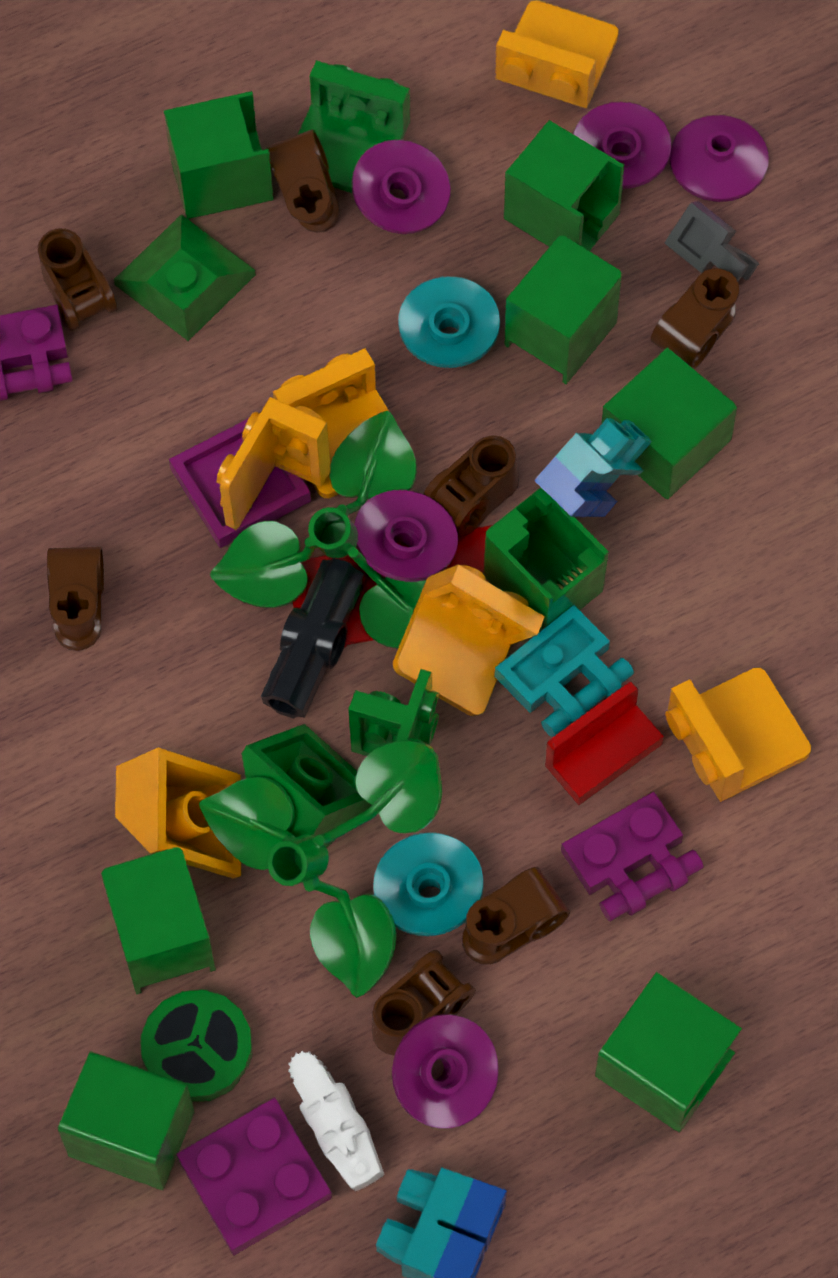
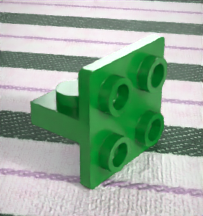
(382, 719)

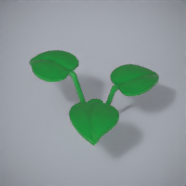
(266, 557)
(253, 822)

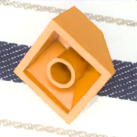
(160, 807)

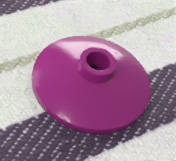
(629, 130)
(406, 168)
(717, 174)
(411, 520)
(467, 1076)

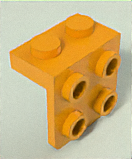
(556, 53)
(341, 395)
(275, 437)
(462, 634)
(737, 731)

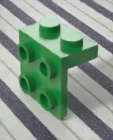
(353, 115)

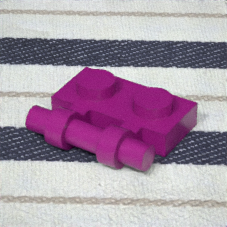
(32, 339)
(624, 843)

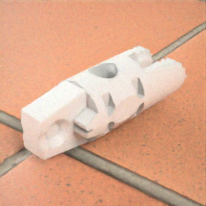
(335, 1122)

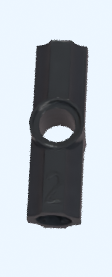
(313, 638)

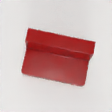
(602, 744)

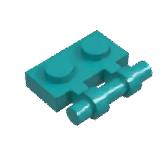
(552, 660)

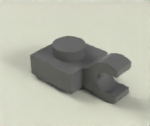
(704, 242)

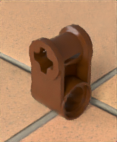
(304, 174)
(76, 285)
(699, 317)
(469, 490)
(75, 590)
(519, 912)
(422, 993)

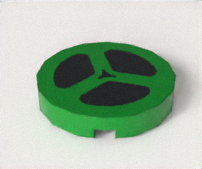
(198, 1042)

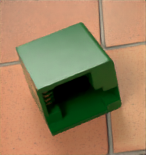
(218, 155)
(563, 188)
(563, 307)
(680, 416)
(545, 557)
(158, 917)
(667, 1052)
(126, 1120)

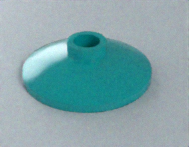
(445, 304)
(426, 862)

